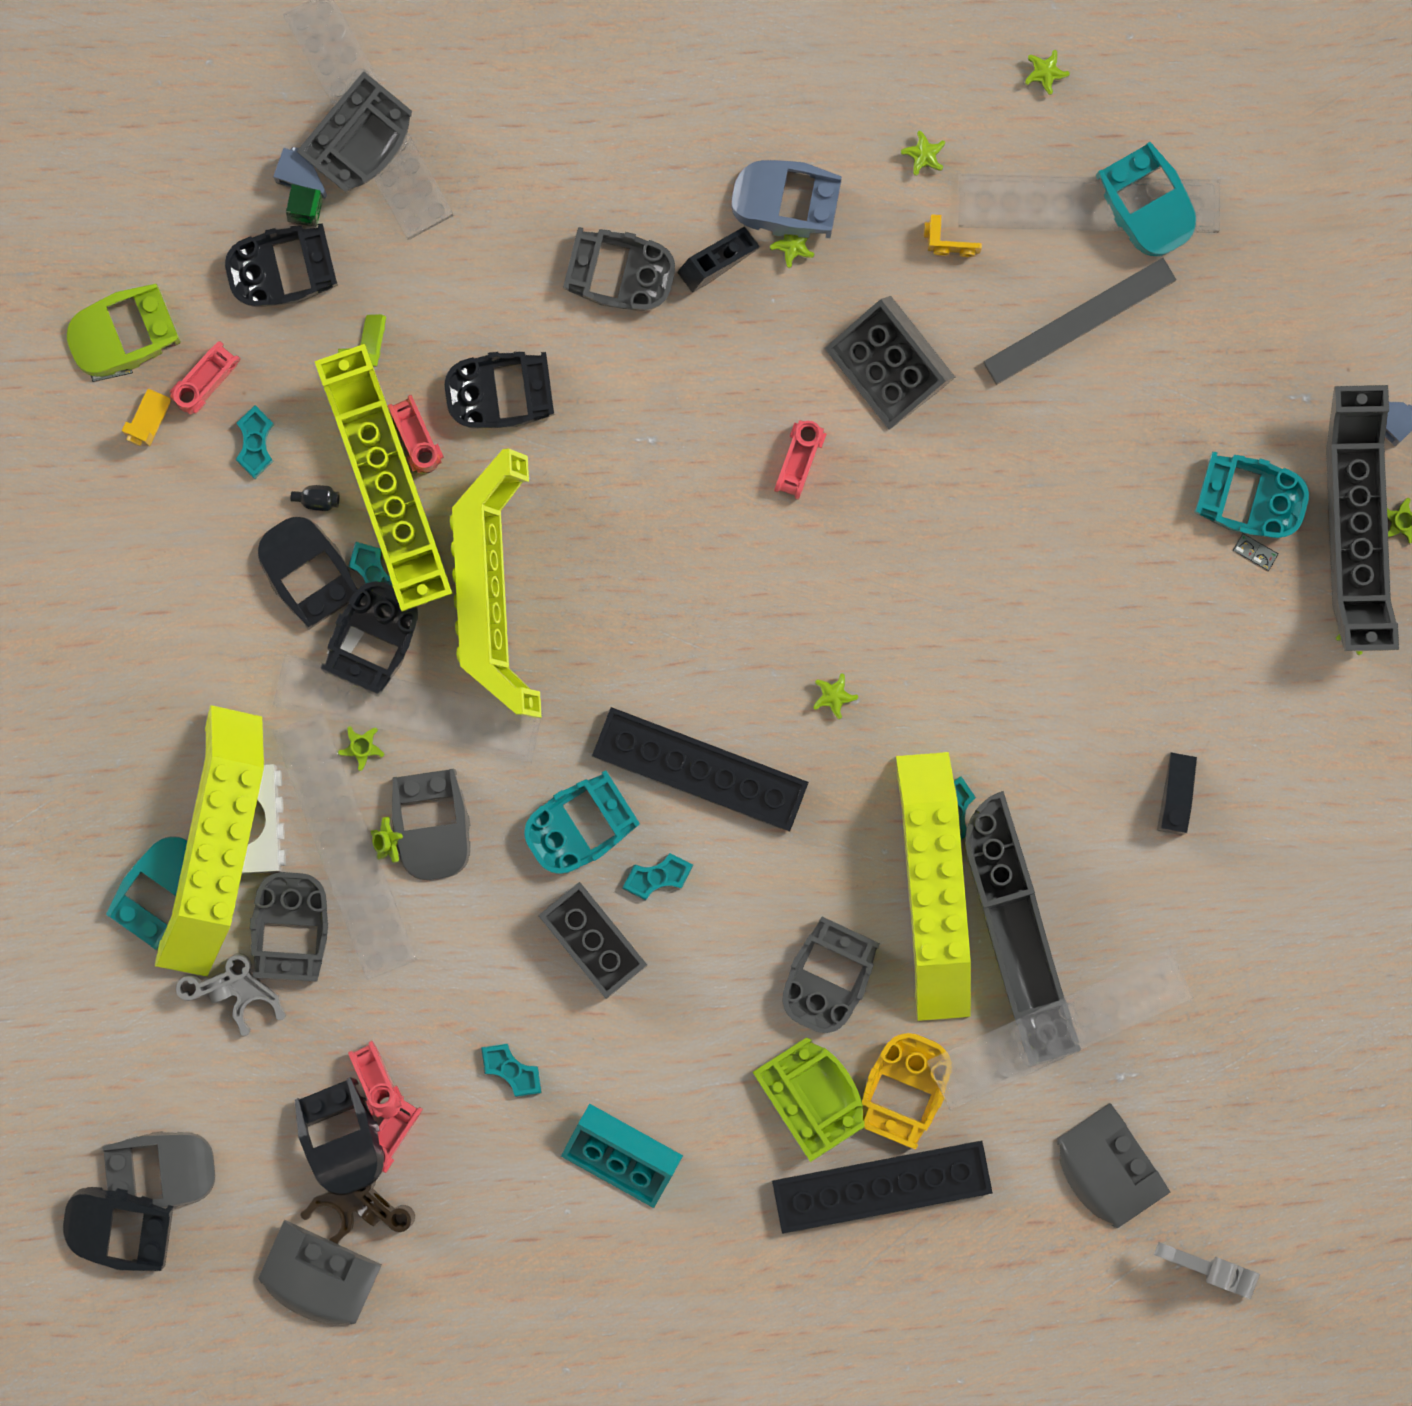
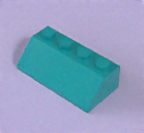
(621, 1155)

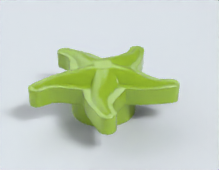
(1046, 71)
(924, 153)
(792, 247)
(1401, 520)
(834, 695)
(361, 746)
(385, 841)

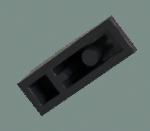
(717, 259)
(1177, 794)

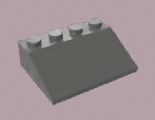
(889, 362)

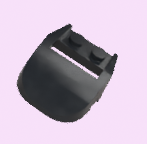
(255, 271)
(473, 391)
(289, 548)
(377, 613)
(347, 1161)
(89, 1226)

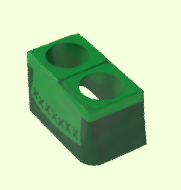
(304, 205)

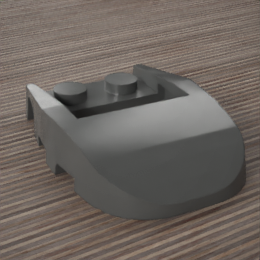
(646, 274)
(433, 850)
(290, 901)
(817, 1001)
(184, 1163)

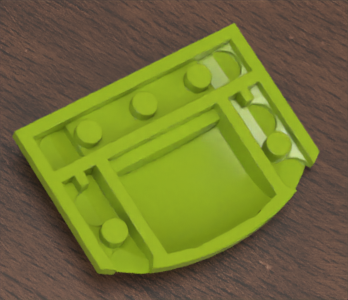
(813, 1097)

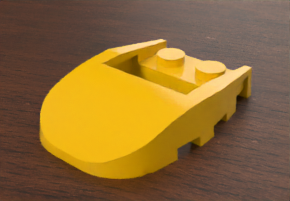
(905, 1061)

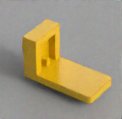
(932, 231)
(147, 418)

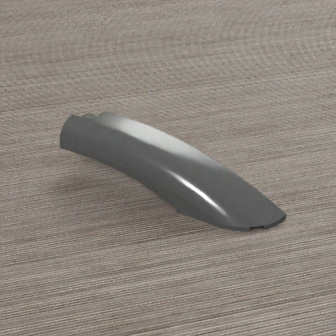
(1011, 908)

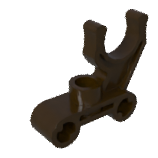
(367, 1204)

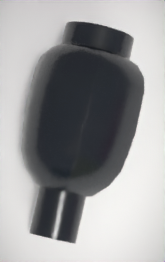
(317, 497)

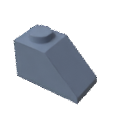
(297, 170)
(1398, 422)

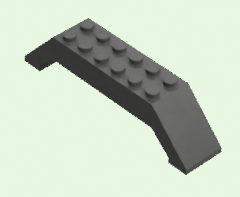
(1360, 518)

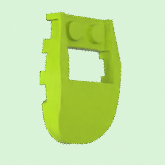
(96, 341)

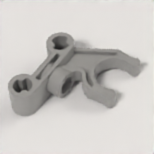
(230, 983)
(1217, 1272)

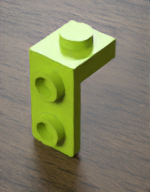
(372, 336)

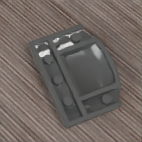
(358, 134)
(1109, 1168)
(317, 1276)

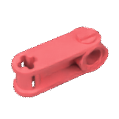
(204, 378)
(415, 435)
(799, 458)
(376, 1081)
(394, 1130)

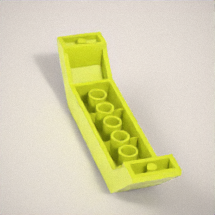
(384, 477)
(481, 582)
(215, 842)
(935, 886)

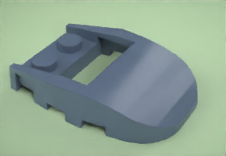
(760, 193)

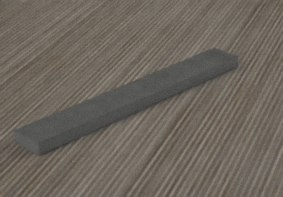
(1079, 321)

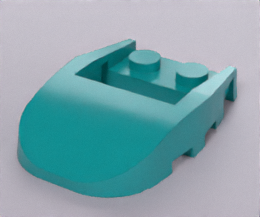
(1163, 222)
(1277, 504)
(556, 838)
(161, 864)

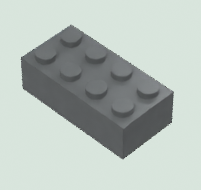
(593, 940)

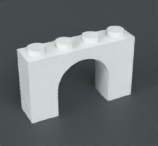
(265, 852)

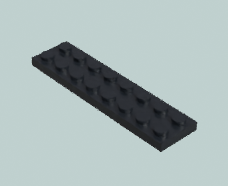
(700, 769)
(882, 1186)

